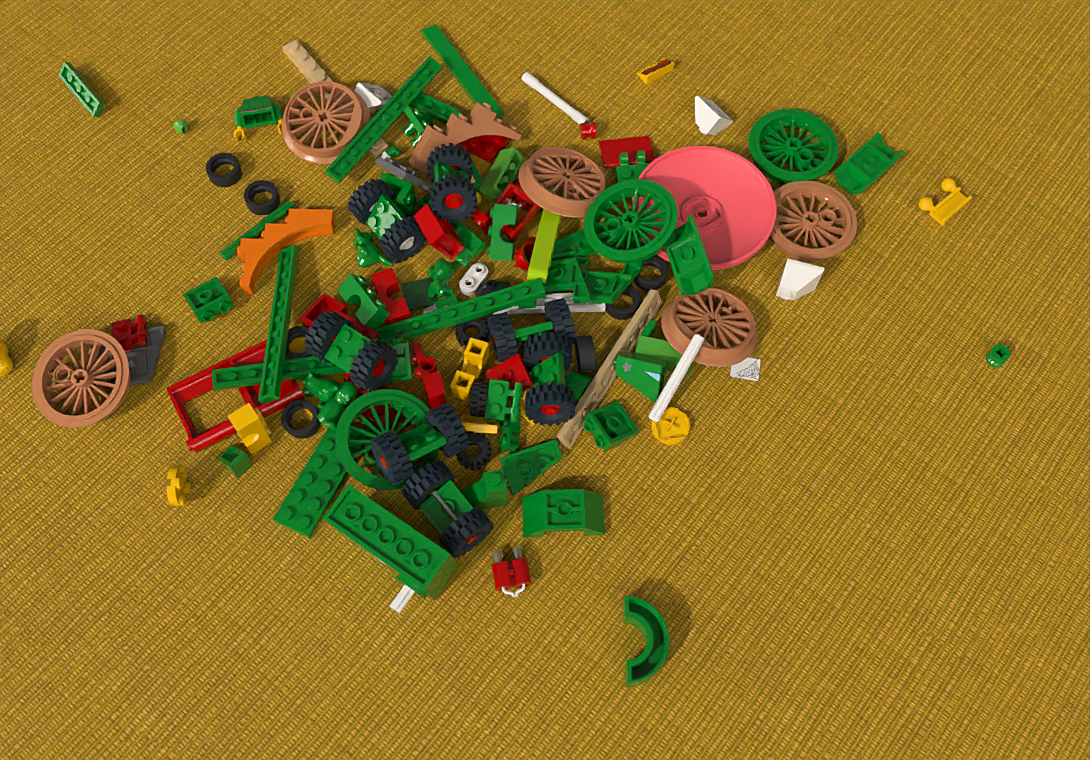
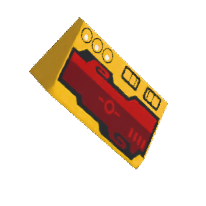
(656, 70)

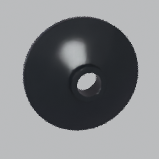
(492, 286)

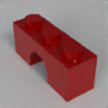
(386, 285)

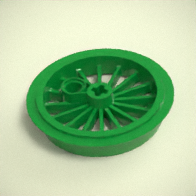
(792, 147)
(632, 221)
(406, 405)

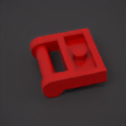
(481, 220)

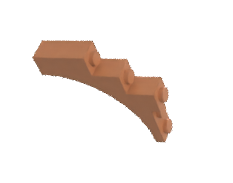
(459, 128)

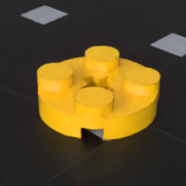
(179, 485)

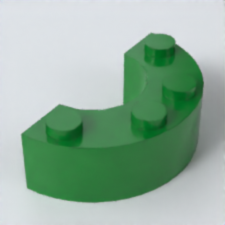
(656, 639)

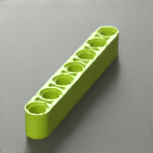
(544, 245)

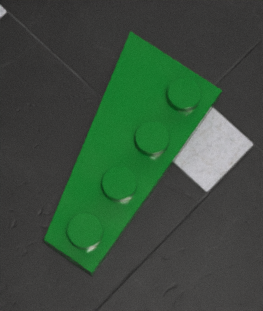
(576, 245)

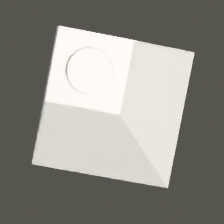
(373, 95)
(710, 117)
(798, 279)

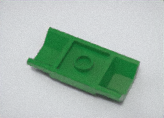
(866, 165)
(690, 259)

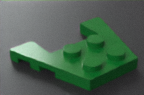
(564, 275)
(607, 286)

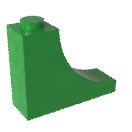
(488, 491)

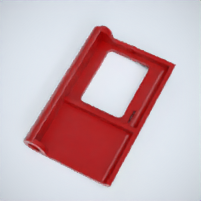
(203, 382)

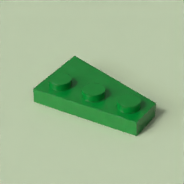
(528, 464)

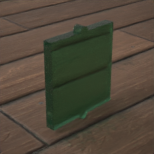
(416, 294)

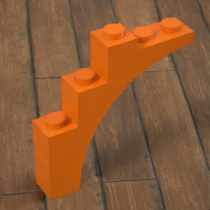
(298, 226)

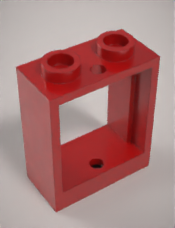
(504, 199)
(439, 232)

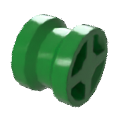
(994, 359)

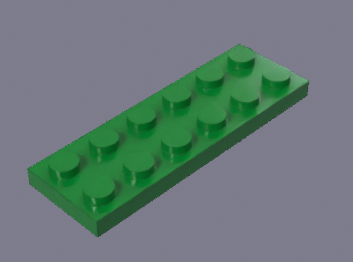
(315, 486)

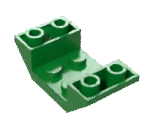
(563, 512)

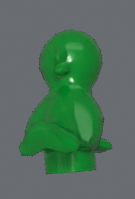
(334, 408)

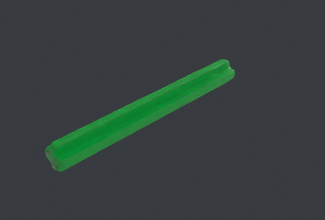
(256, 230)

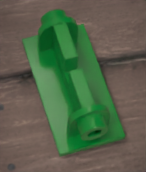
(507, 439)

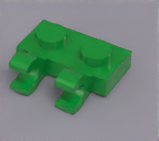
(630, 172)
(471, 242)

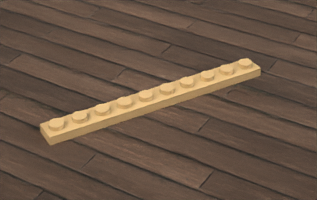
(314, 73)
(606, 373)

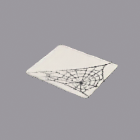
(746, 369)

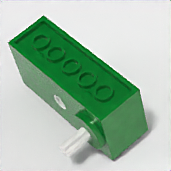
(416, 559)

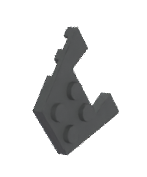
(403, 172)
(141, 360)

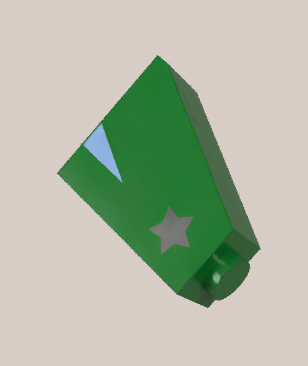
(642, 373)

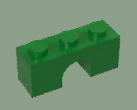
(499, 247)
(357, 291)

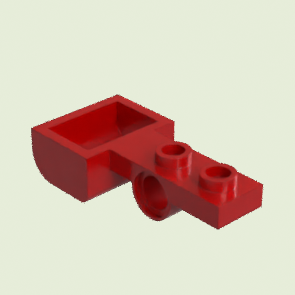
(328, 304)
(430, 376)

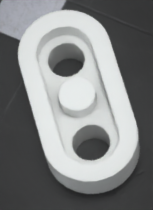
(473, 277)

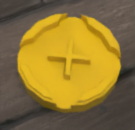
(671, 427)

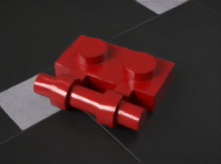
(123, 332)

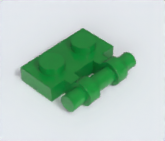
(498, 400)

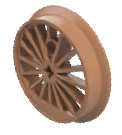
(323, 120)
(549, 167)
(813, 222)
(711, 324)
(80, 380)

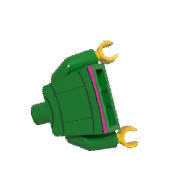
(257, 112)

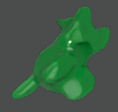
(367, 252)
(441, 274)
(320, 387)

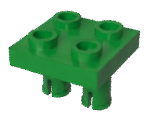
(417, 122)

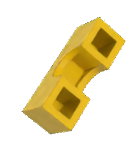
(474, 363)
(251, 427)

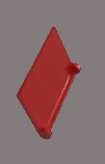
(612, 148)

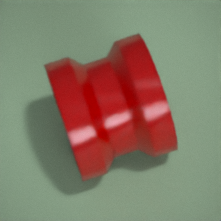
(588, 130)

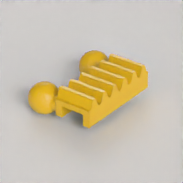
(947, 207)

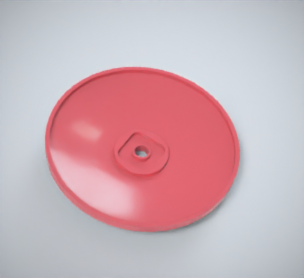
(725, 188)

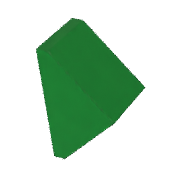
(235, 461)

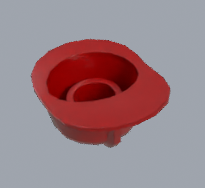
(524, 254)

